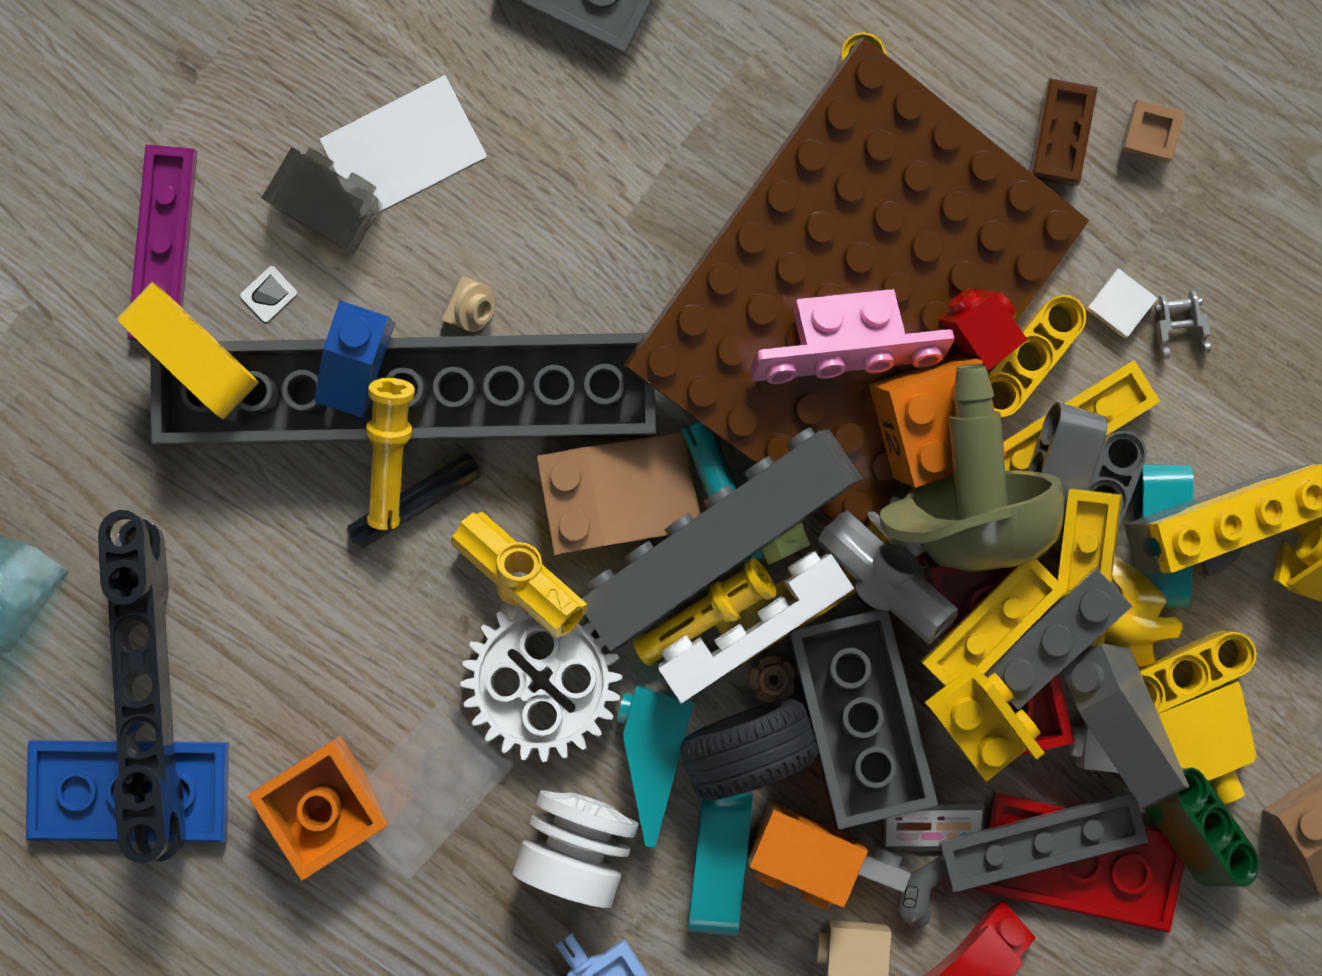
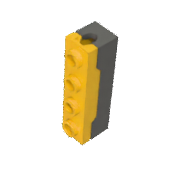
(1226, 519)

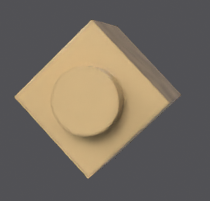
(854, 948)

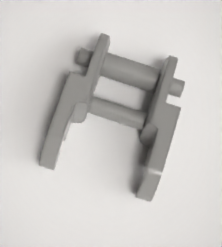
(1197, 322)

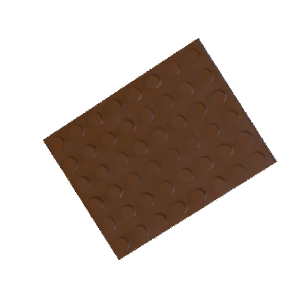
(859, 199)

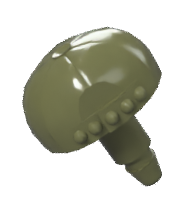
(981, 512)

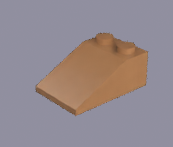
(616, 492)

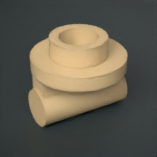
(470, 305)

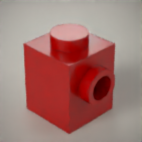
(983, 325)

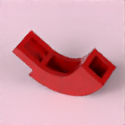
(990, 947)

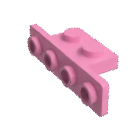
(849, 335)

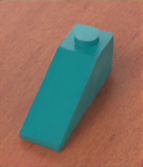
(652, 743)

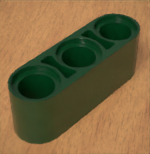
(1206, 834)

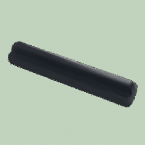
(420, 498)

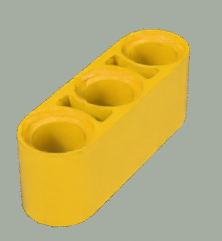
(1047, 341)
(187, 350)
(1206, 667)

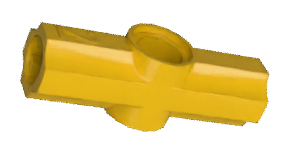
(537, 593)

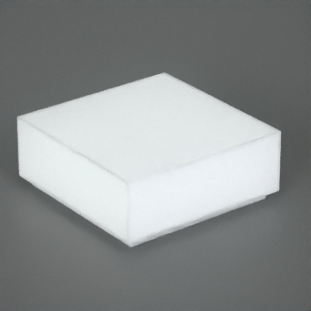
(1121, 303)

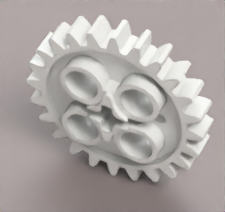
(511, 714)

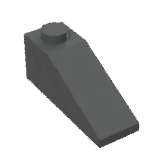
(1125, 721)

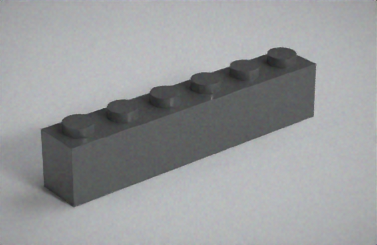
(720, 538)

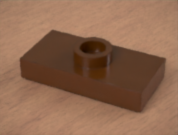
(1063, 132)

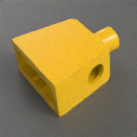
(1213, 737)

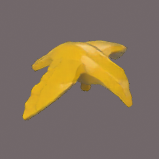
(1141, 623)

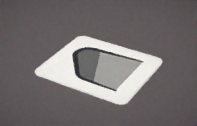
(268, 293)

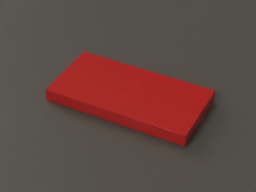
(1123, 886)

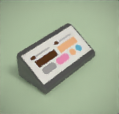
(927, 827)

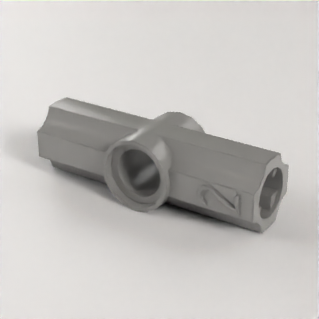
(888, 577)

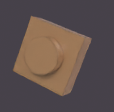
(1153, 131)

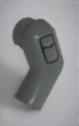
(914, 901)

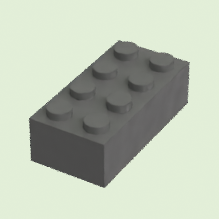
(862, 719)

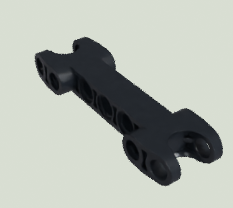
(120, 571)

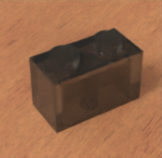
(323, 199)

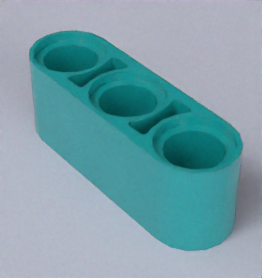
(1156, 490)
(720, 865)

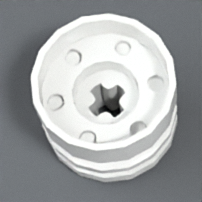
(575, 849)

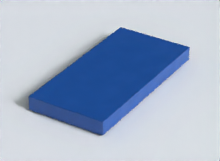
(75, 781)

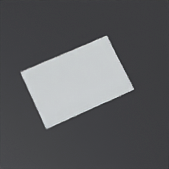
(407, 143)

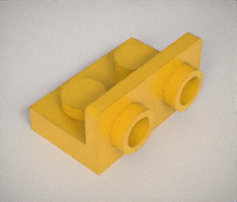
(983, 723)

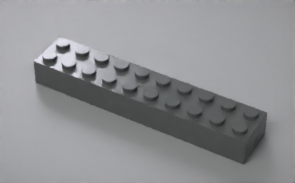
(461, 392)

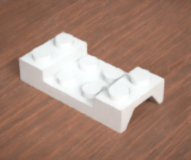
(813, 585)

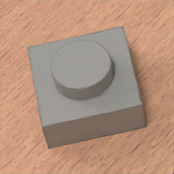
(885, 868)

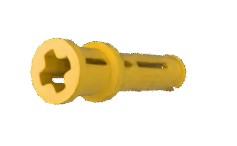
(389, 434)
(723, 602)

